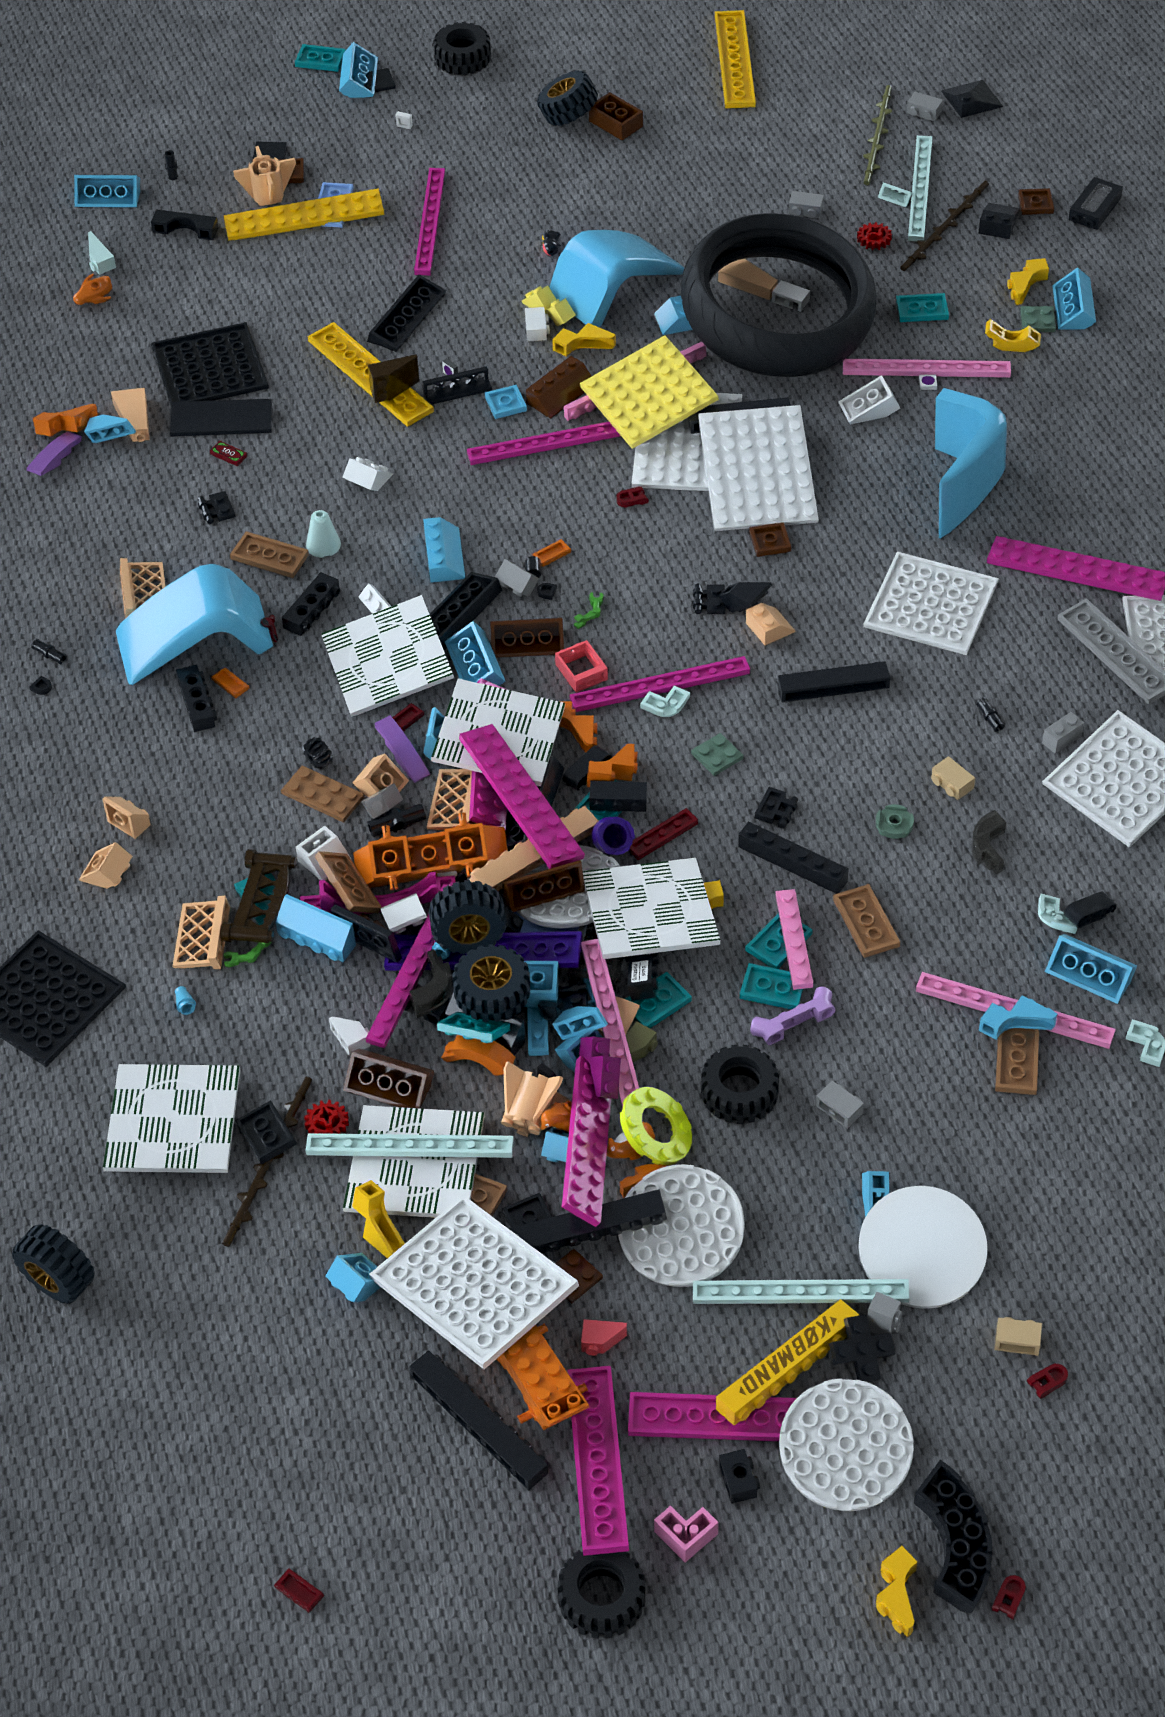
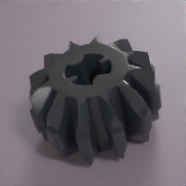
(317, 752)

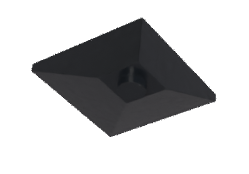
(972, 98)

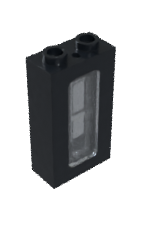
(1095, 203)

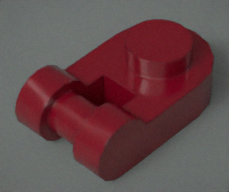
(626, 497)
(1054, 1374)
(1012, 1589)

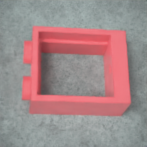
(585, 679)

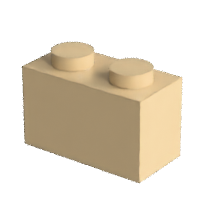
(952, 778)
(1018, 1336)

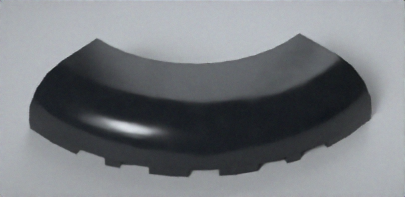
(963, 1535)

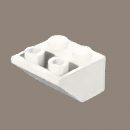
(366, 473)
(322, 840)
(403, 913)

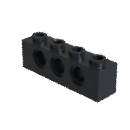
(311, 604)
(196, 698)

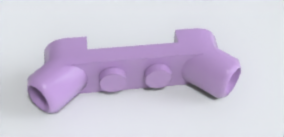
(773, 1029)

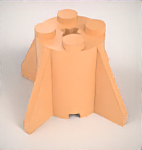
(266, 178)
(528, 1098)

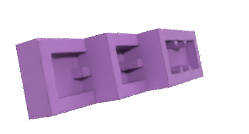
(52, 454)
(402, 749)

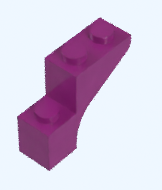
(604, 1069)

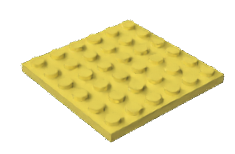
(649, 391)

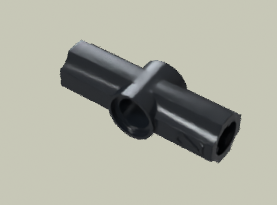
(397, 819)

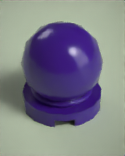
(613, 835)

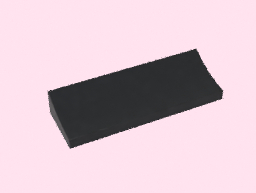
(406, 314)
(221, 417)
(464, 604)
(549, 787)

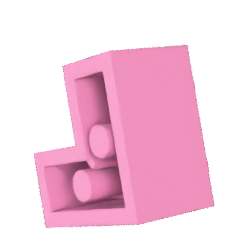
(686, 1536)

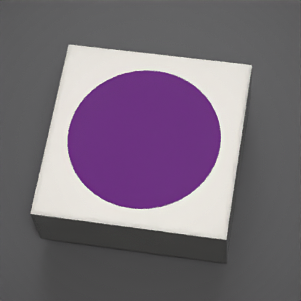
(449, 367)

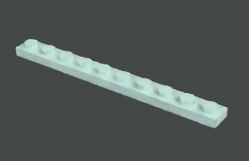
(920, 188)
(410, 1145)
(797, 1291)

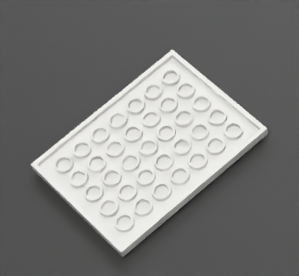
(674, 457)
(757, 467)
(474, 1281)

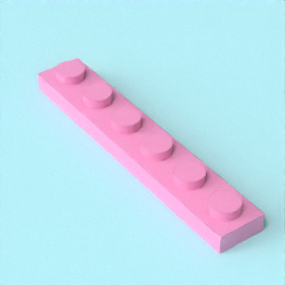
(794, 939)

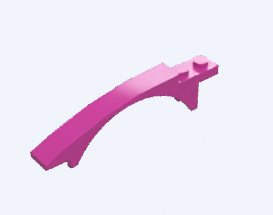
(425, 890)

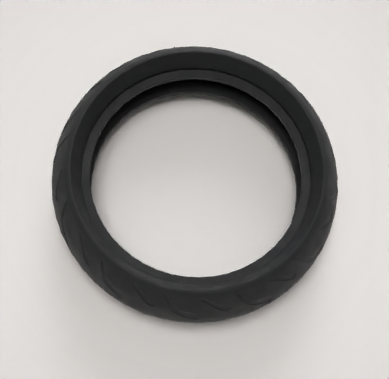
(789, 239)

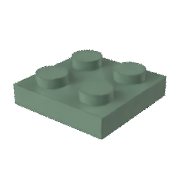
(1038, 317)
(717, 754)

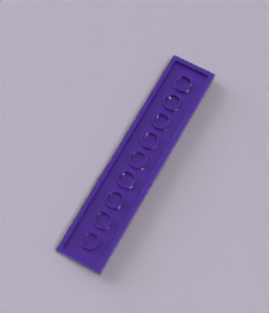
(532, 946)

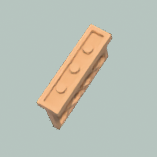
(128, 585)
(465, 799)
(215, 946)

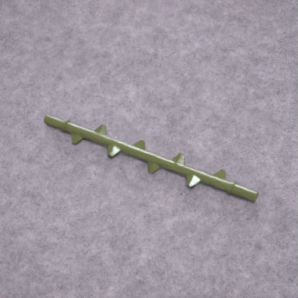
(879, 130)

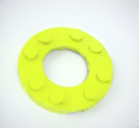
(637, 1136)

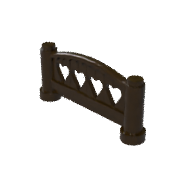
(260, 864)

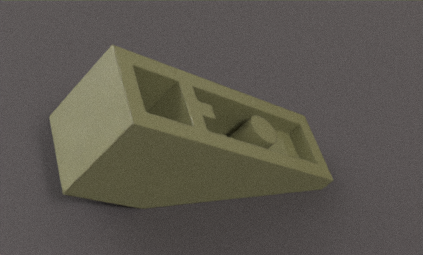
(641, 1041)

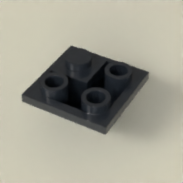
(744, 595)

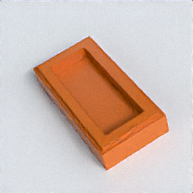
(552, 552)
(230, 682)

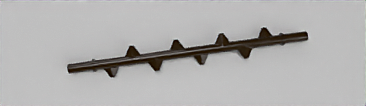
(950, 221)
(258, 1183)

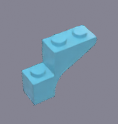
(1024, 1014)

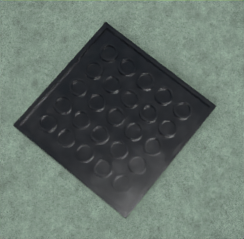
(210, 364)
(50, 997)

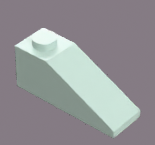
(100, 256)

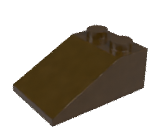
(393, 377)

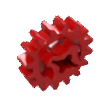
(876, 236)
(336, 1116)

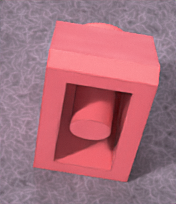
(601, 1335)

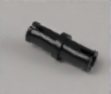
(171, 165)
(48, 651)
(990, 714)

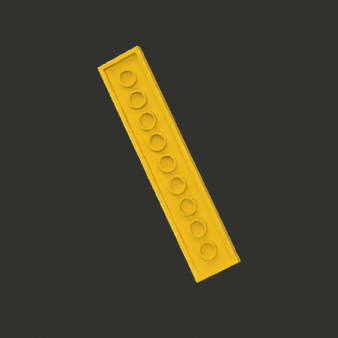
(734, 59)
(303, 214)
(354, 362)

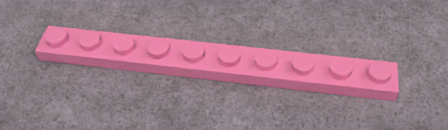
(941, 368)
(585, 404)
(982, 999)
(607, 1004)

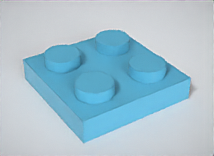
(505, 401)

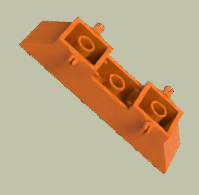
(413, 858)
(542, 1380)

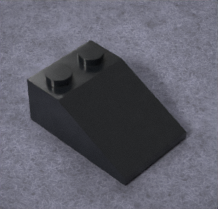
(998, 220)

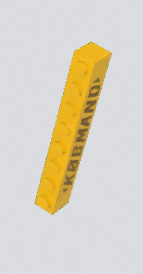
(784, 1364)

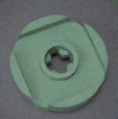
(894, 830)

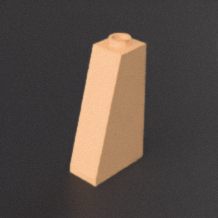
(748, 277)
(133, 406)

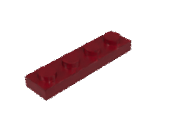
(662, 834)

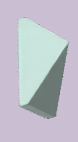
(894, 194)

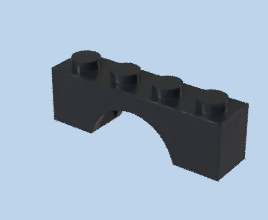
(168, 221)

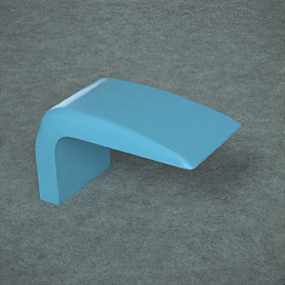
(597, 265)
(977, 437)
(186, 612)

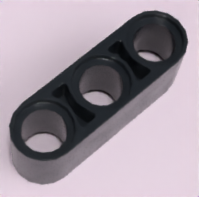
(577, 773)
(1090, 909)

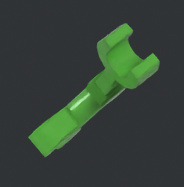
(595, 613)
(250, 956)

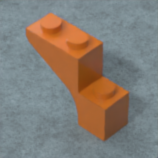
(70, 420)
(580, 726)
(619, 767)

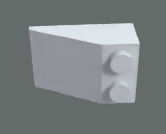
(869, 402)

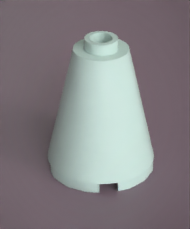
(322, 536)

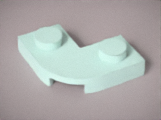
(665, 706)
(1049, 913)
(1151, 1038)

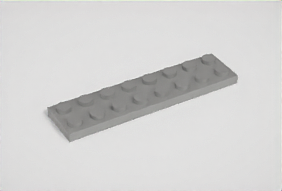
(1115, 650)

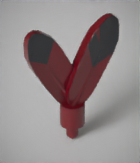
(269, 622)

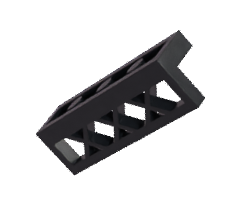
(457, 389)

